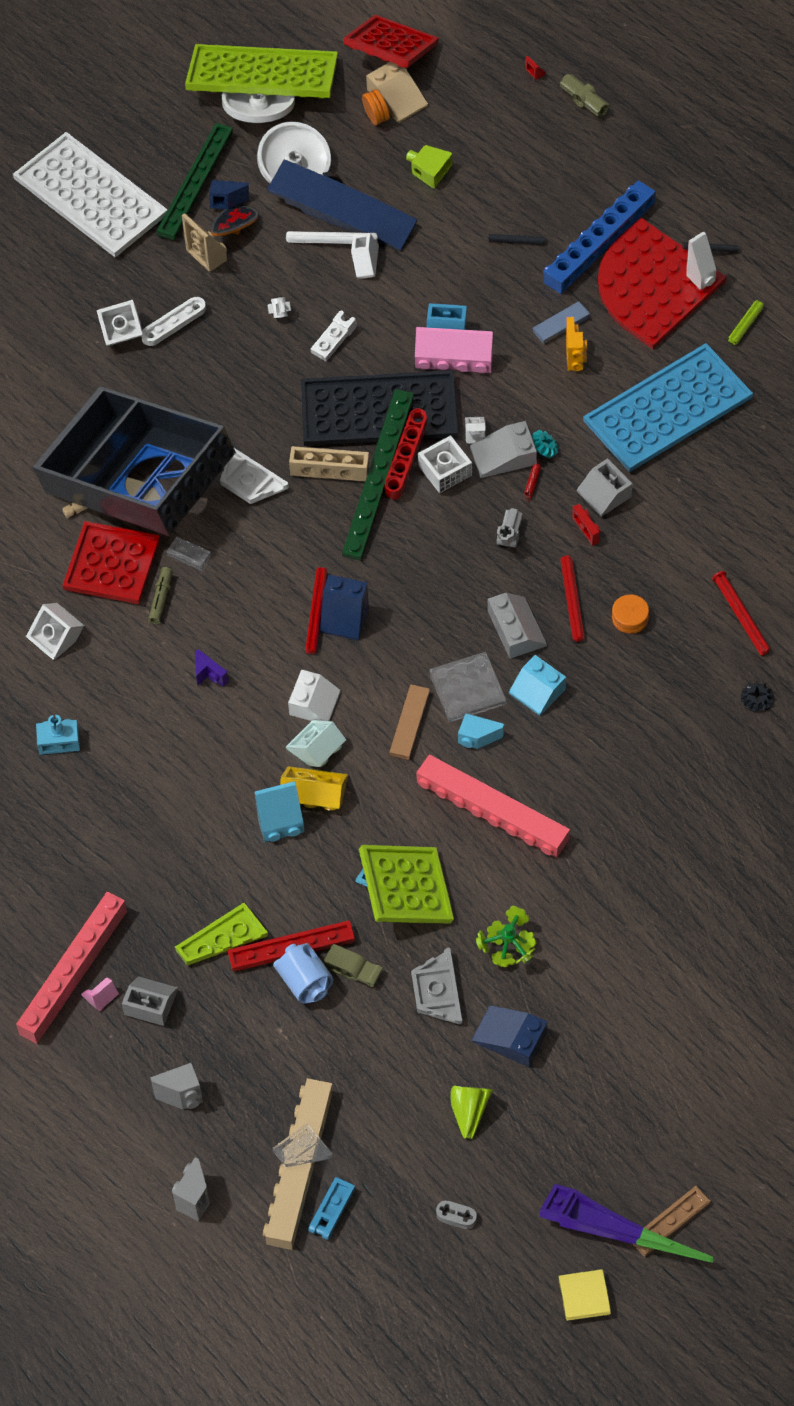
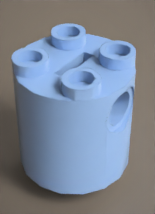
(304, 973)

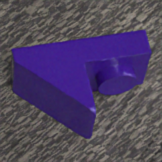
(208, 668)

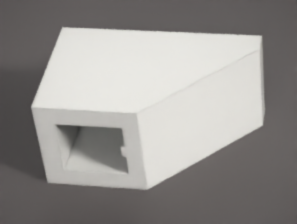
(364, 255)

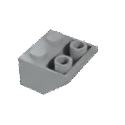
(605, 487)
(149, 1000)
(191, 1192)

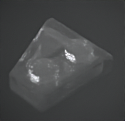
(302, 1148)

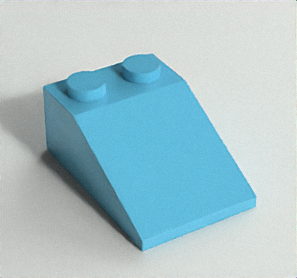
(279, 812)

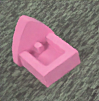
(101, 994)

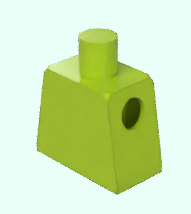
(430, 164)

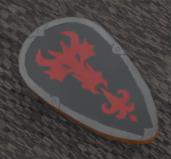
(233, 220)

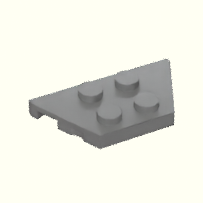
(437, 989)

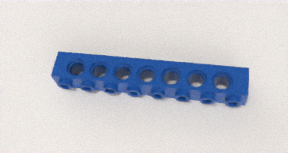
(599, 237)

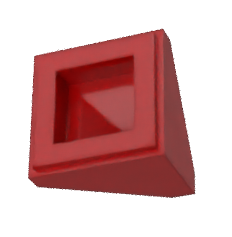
(533, 68)

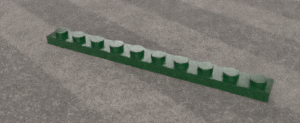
(377, 475)

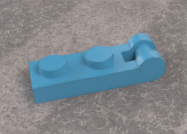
(332, 1208)

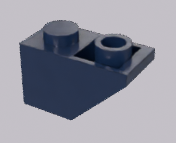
(228, 194)

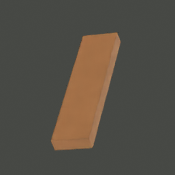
(409, 722)
(676, 1216)

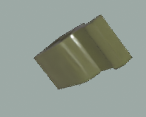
(351, 966)

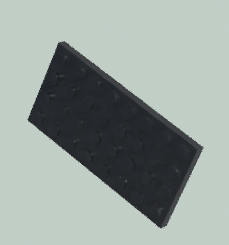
(356, 406)

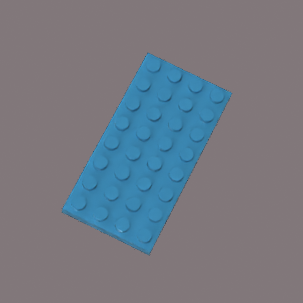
(667, 407)

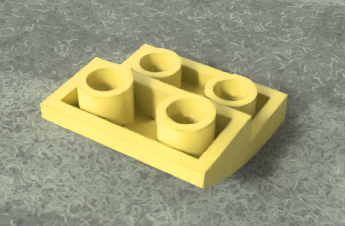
(584, 1295)

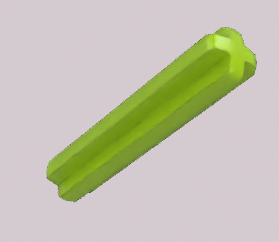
(745, 322)

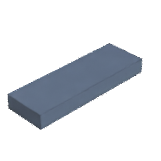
(557, 324)

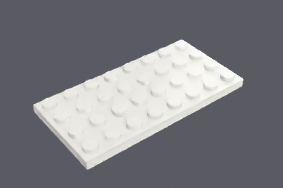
(90, 194)

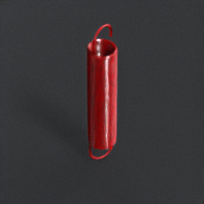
(532, 480)

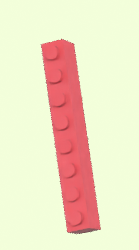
(493, 806)
(71, 967)

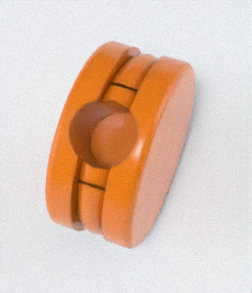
(375, 107)
(630, 614)

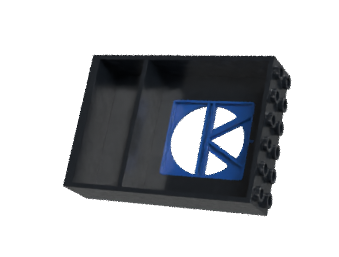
(115, 435)

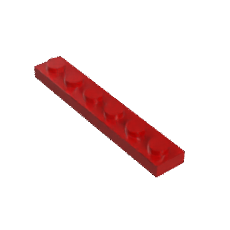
(274, 949)

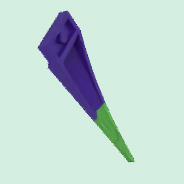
(583, 1214)

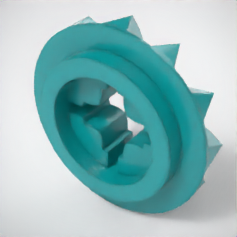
(545, 443)

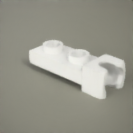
(333, 336)

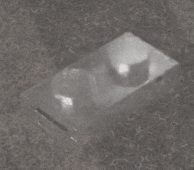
(188, 553)

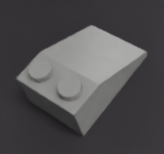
(504, 450)

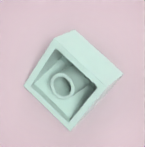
(317, 742)

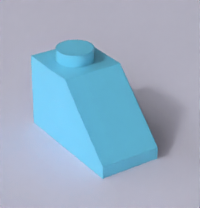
(479, 732)

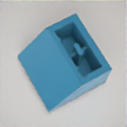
(447, 316)

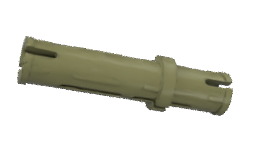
(162, 588)

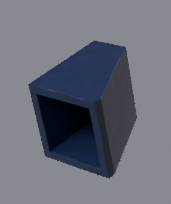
(344, 607)

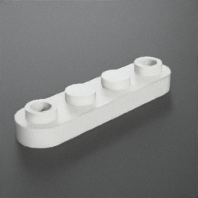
(173, 321)

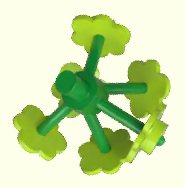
(507, 933)

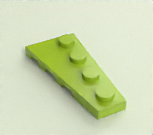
(225, 933)

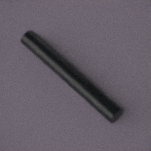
(516, 239)
(716, 247)

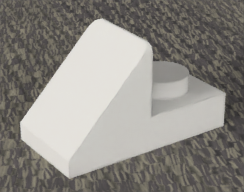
(474, 429)

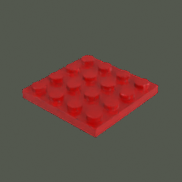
(390, 41)
(111, 562)

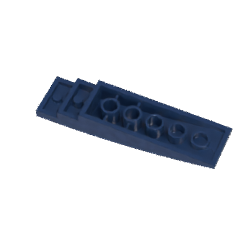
(341, 205)

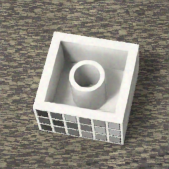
(445, 464)

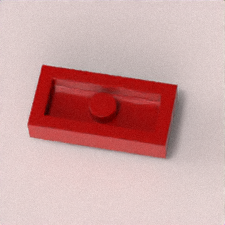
(583, 520)

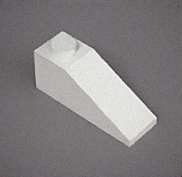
(700, 262)

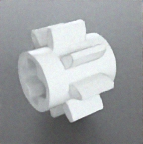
(279, 307)

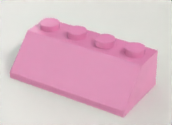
(454, 349)

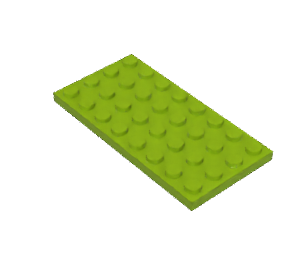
(262, 71)

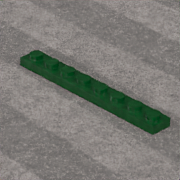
(195, 181)

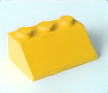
(317, 787)

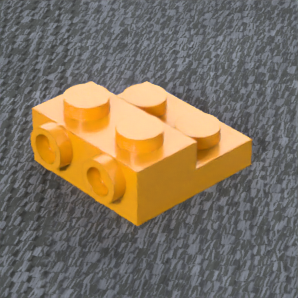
(575, 346)

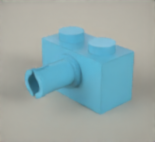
(57, 736)

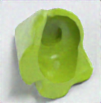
(468, 1107)

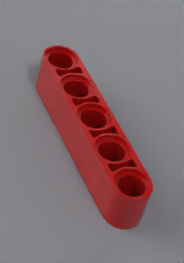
(406, 462)

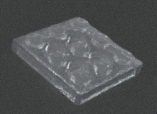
(467, 686)

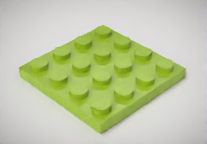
(406, 884)

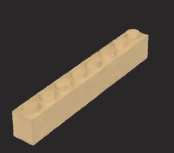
(295, 1180)

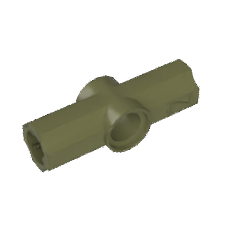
(584, 95)

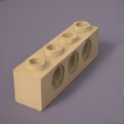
(329, 463)

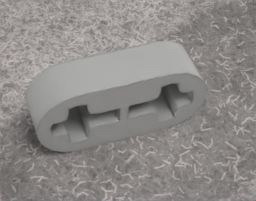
(453, 1219)

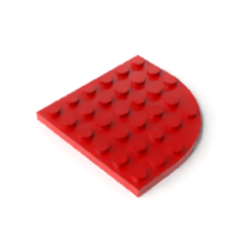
(647, 283)

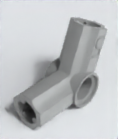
(509, 531)

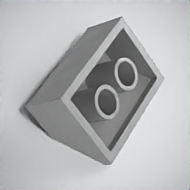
(515, 624)

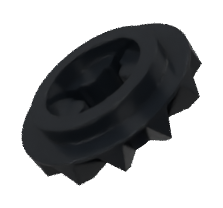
(764, 701)

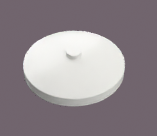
(257, 107)
(294, 143)

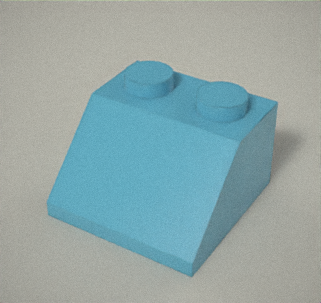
(538, 685)

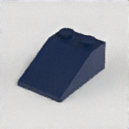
(511, 1034)

